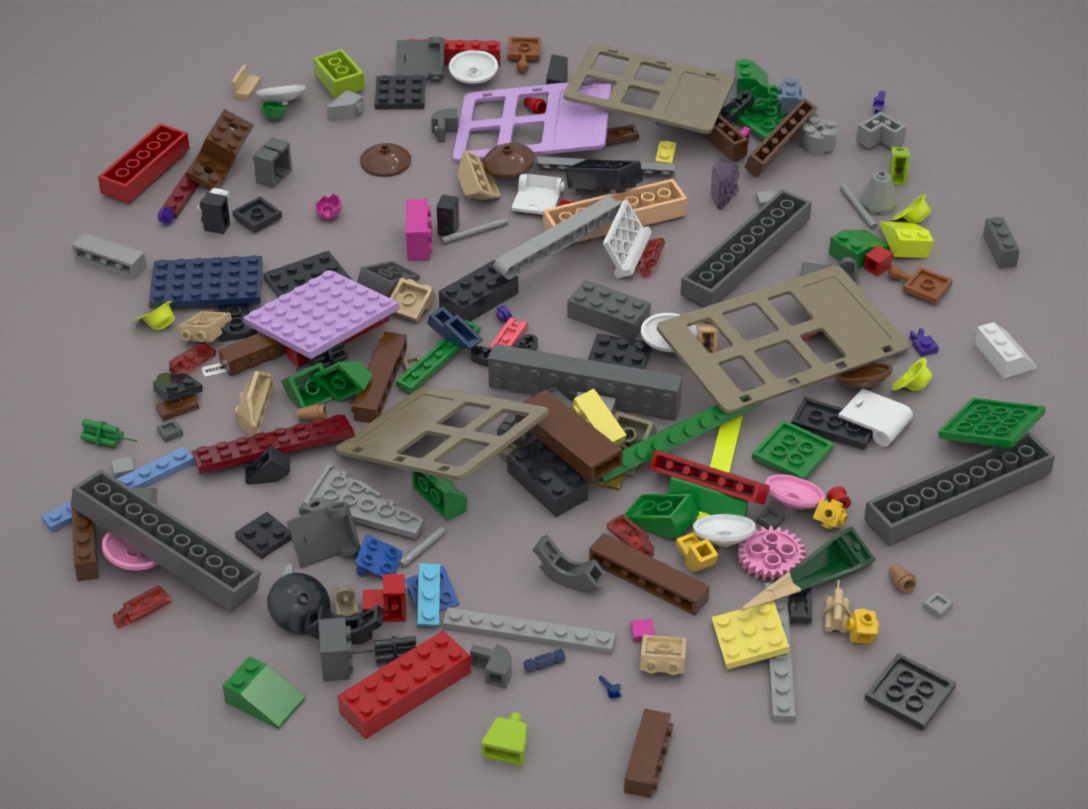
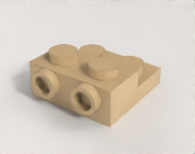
(412, 299)
(204, 326)
(663, 654)

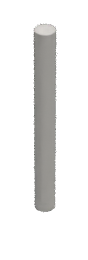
(858, 206)
(478, 229)

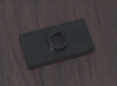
(801, 607)

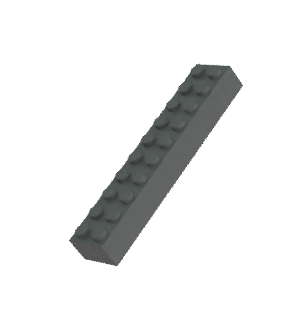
(745, 248)
(633, 388)
(957, 488)
(165, 539)

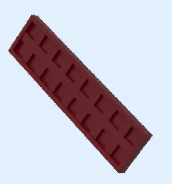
(283, 439)

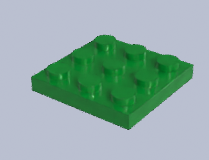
(792, 450)

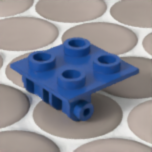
(377, 557)
(447, 594)

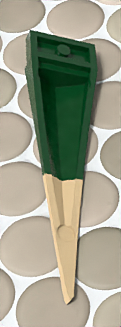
(833, 560)

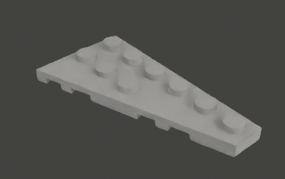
(365, 503)

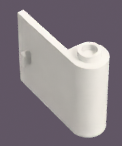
(537, 193)
(878, 414)

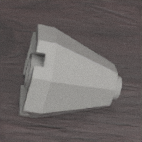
(879, 194)

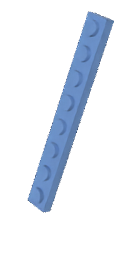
(138, 478)

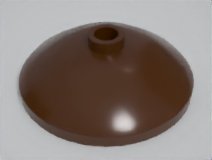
(385, 160)
(509, 160)
(866, 376)

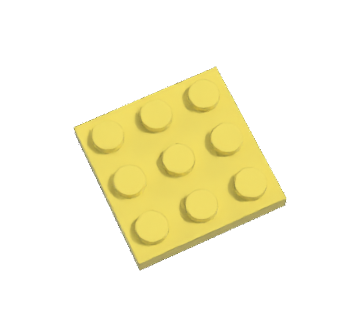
(750, 635)

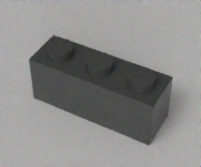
(1001, 242)

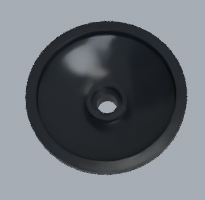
(286, 605)

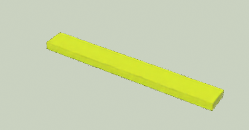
(725, 447)

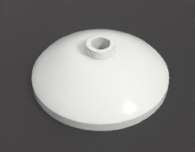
(473, 67)
(281, 93)
(653, 338)
(724, 529)

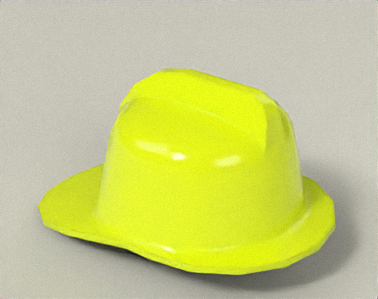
(916, 211)
(159, 318)
(915, 378)

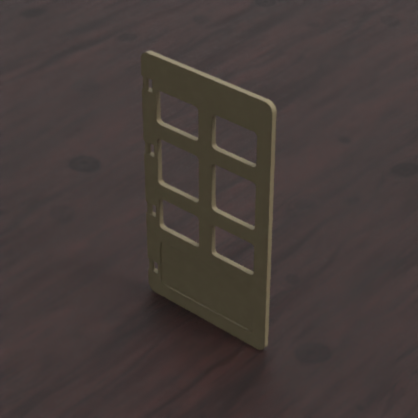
(835, 308)

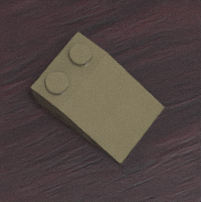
(636, 430)

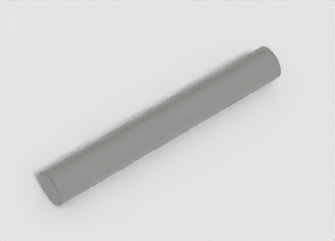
(422, 546)

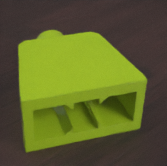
(899, 162)
(506, 740)

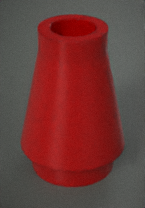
(536, 105)

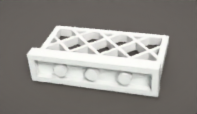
(633, 245)

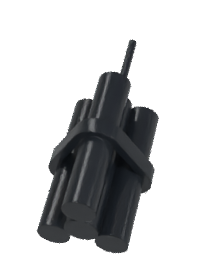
(328, 357)
(391, 649)

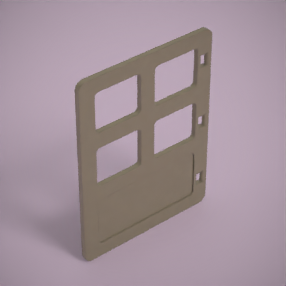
(686, 100)
(422, 415)

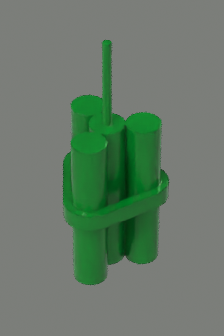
(102, 433)

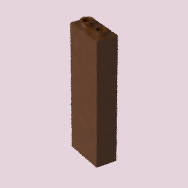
(574, 438)

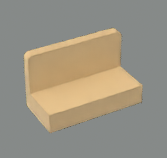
(244, 84)

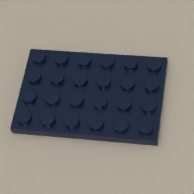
(206, 281)

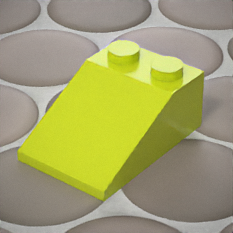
(907, 239)

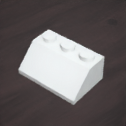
(1002, 351)

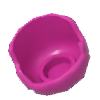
(328, 207)

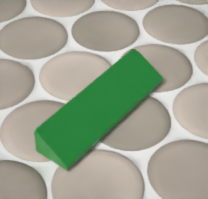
(709, 500)

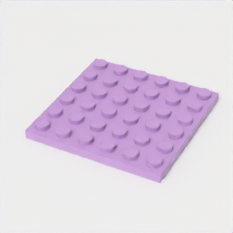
(320, 313)

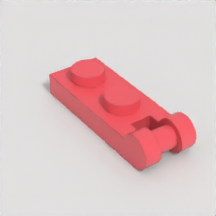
(510, 333)

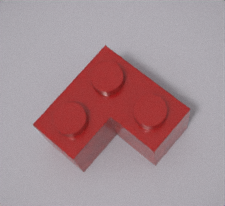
(390, 598)

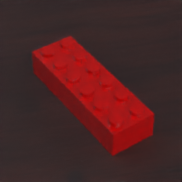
(143, 163)
(404, 684)

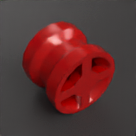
(839, 494)

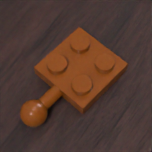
(524, 49)
(923, 283)

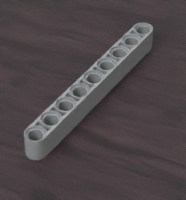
(557, 238)

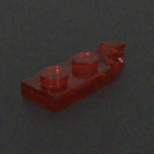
(650, 255)
(192, 358)
(631, 534)
(141, 606)

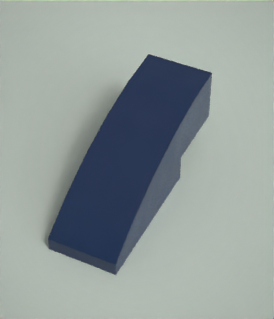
(453, 329)

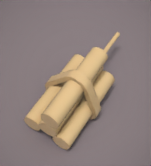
(836, 611)

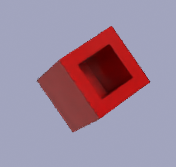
(878, 260)

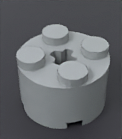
(819, 136)

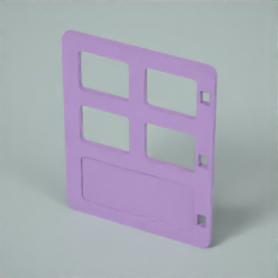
(566, 123)

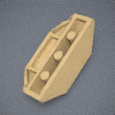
(475, 180)
(254, 402)

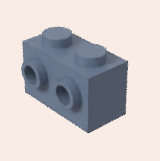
(789, 94)

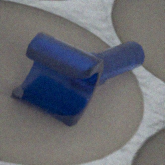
(612, 690)

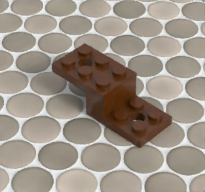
(219, 150)

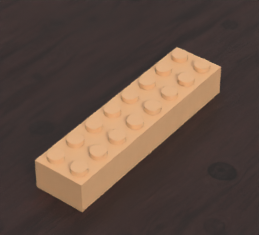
(650, 203)

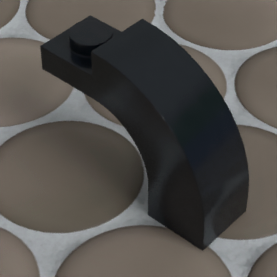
(360, 625)

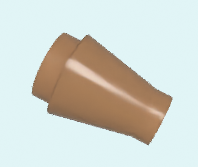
(312, 412)
(903, 579)

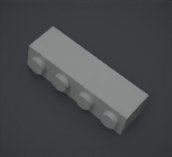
(109, 255)

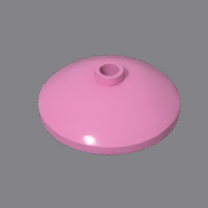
(794, 492)
(124, 555)

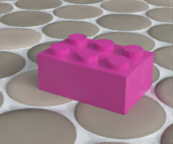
(418, 229)

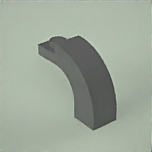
(565, 571)

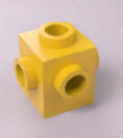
(831, 514)
(862, 626)

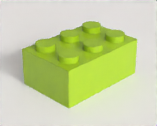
(338, 73)

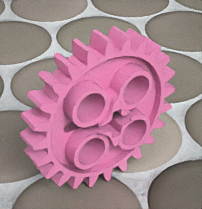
(771, 553)

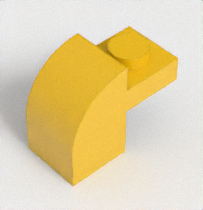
(696, 552)

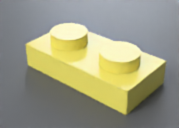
(666, 152)

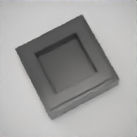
(169, 430)
(770, 517)

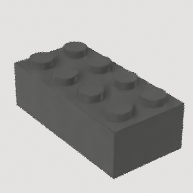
(608, 309)

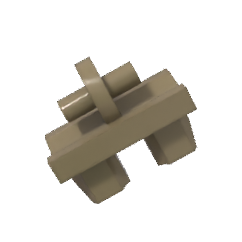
(346, 601)

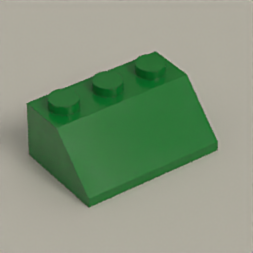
(440, 494)

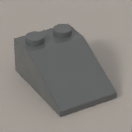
(384, 277)

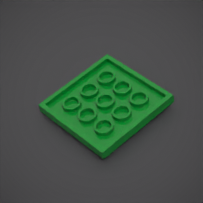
(765, 121)
(991, 422)

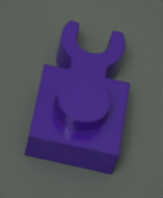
(879, 101)
(923, 344)

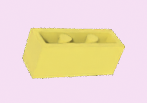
(596, 413)

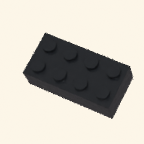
(604, 175)
(477, 292)
(547, 477)

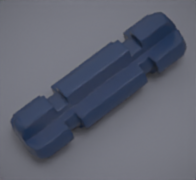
(544, 660)

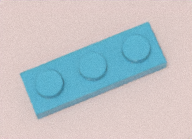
(428, 595)

